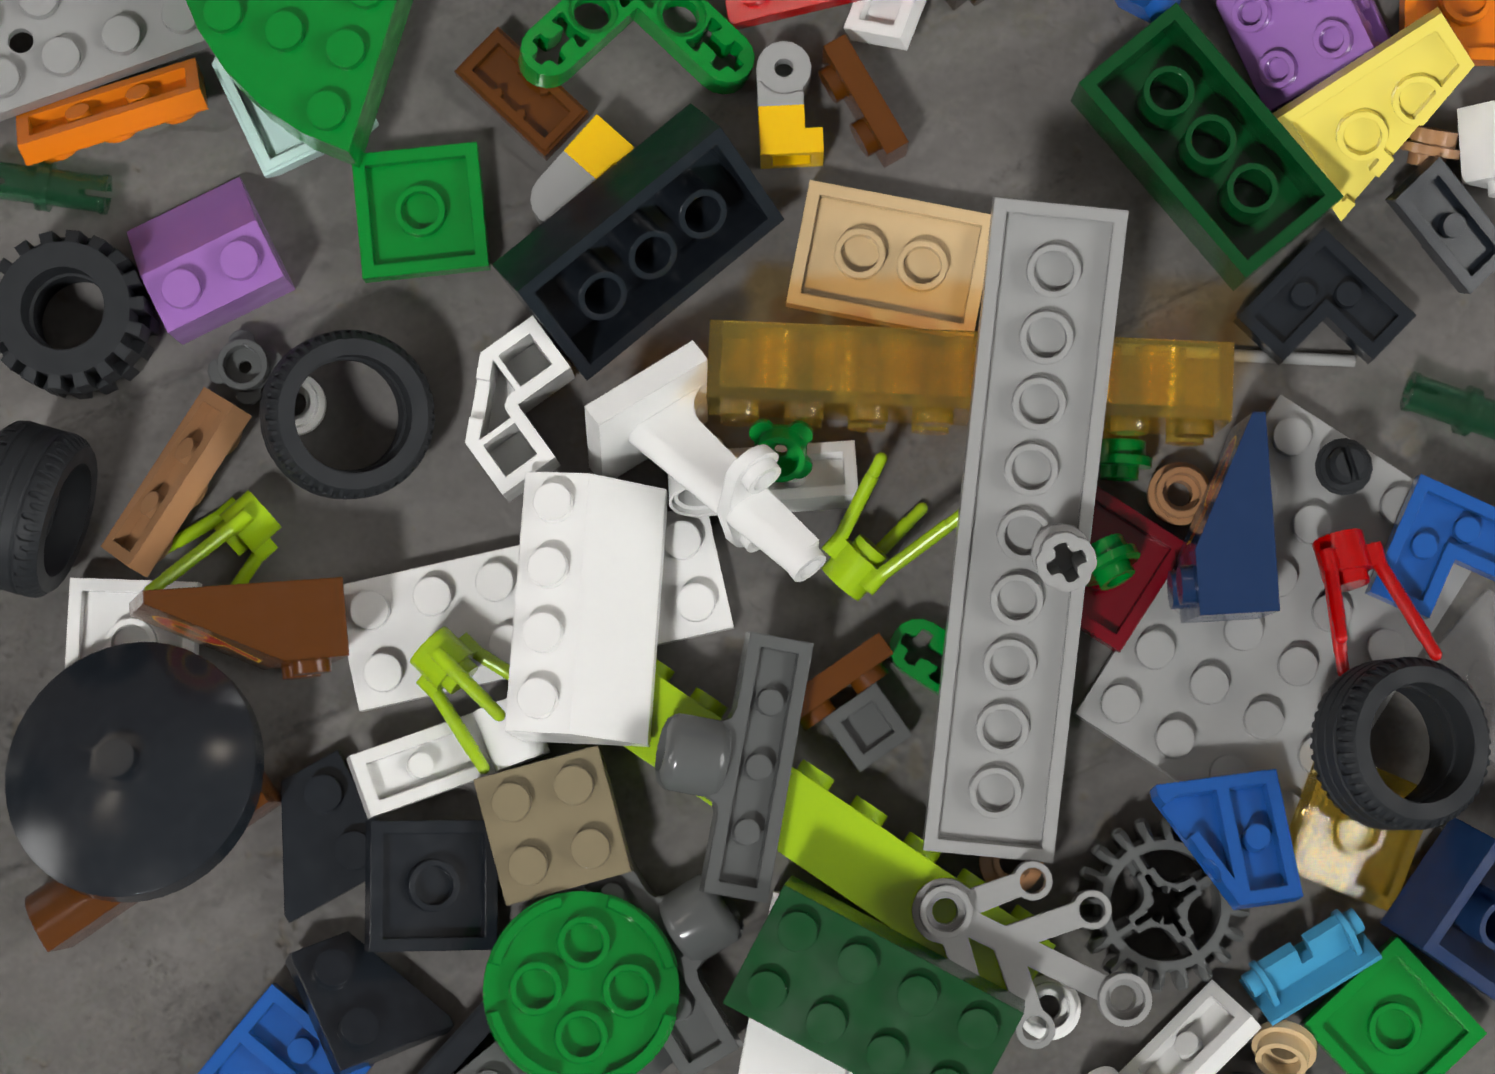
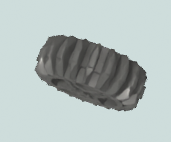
(1132, 920)

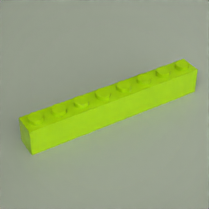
(845, 841)

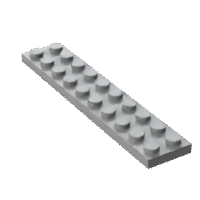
(1025, 467)

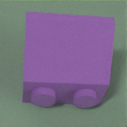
(208, 262)

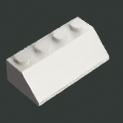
(586, 610)

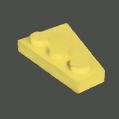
(1375, 103)

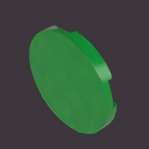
(581, 986)

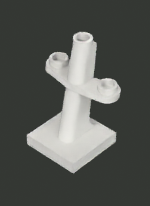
(662, 419)

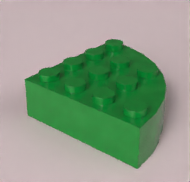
(309, 62)

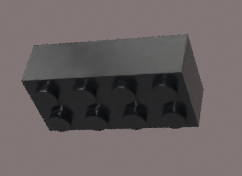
(639, 240)

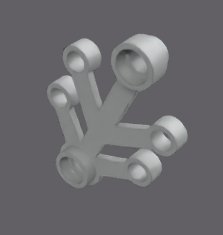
(1019, 946)

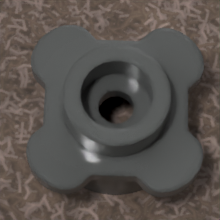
(227, 370)

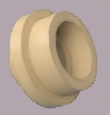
(1284, 1048)

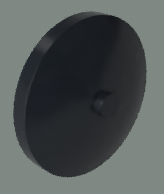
(134, 772)

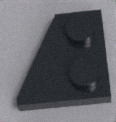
(321, 835)

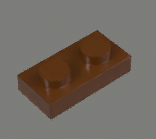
(849, 81)
(858, 668)

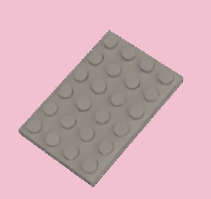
(1247, 690)

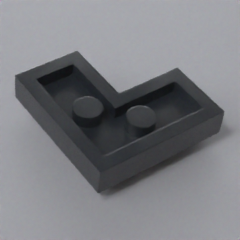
(1326, 287)

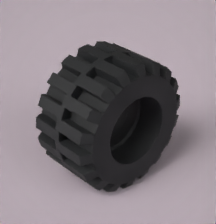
(114, 346)

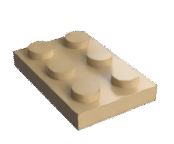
(889, 259)

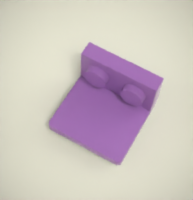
(1299, 42)

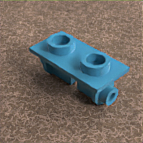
(1311, 968)

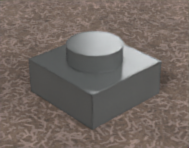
(867, 727)

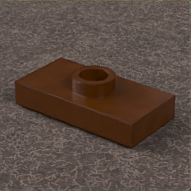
(536, 114)

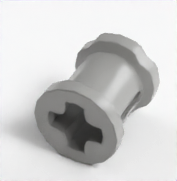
(1083, 561)

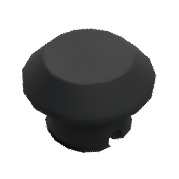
(1343, 466)

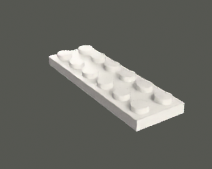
(476, 595)

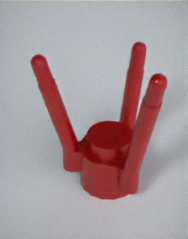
(1344, 566)

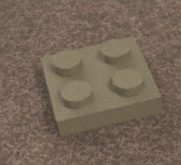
(553, 825)

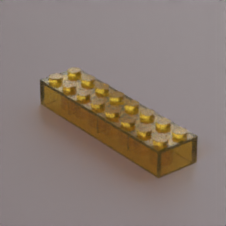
(928, 378)

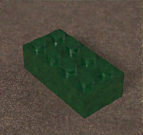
(1205, 146)
(869, 992)

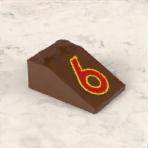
(264, 624)

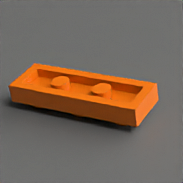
(111, 112)

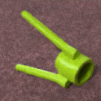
(238, 522)
(861, 564)
(448, 664)

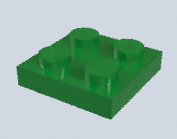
(421, 212)
(1393, 1019)

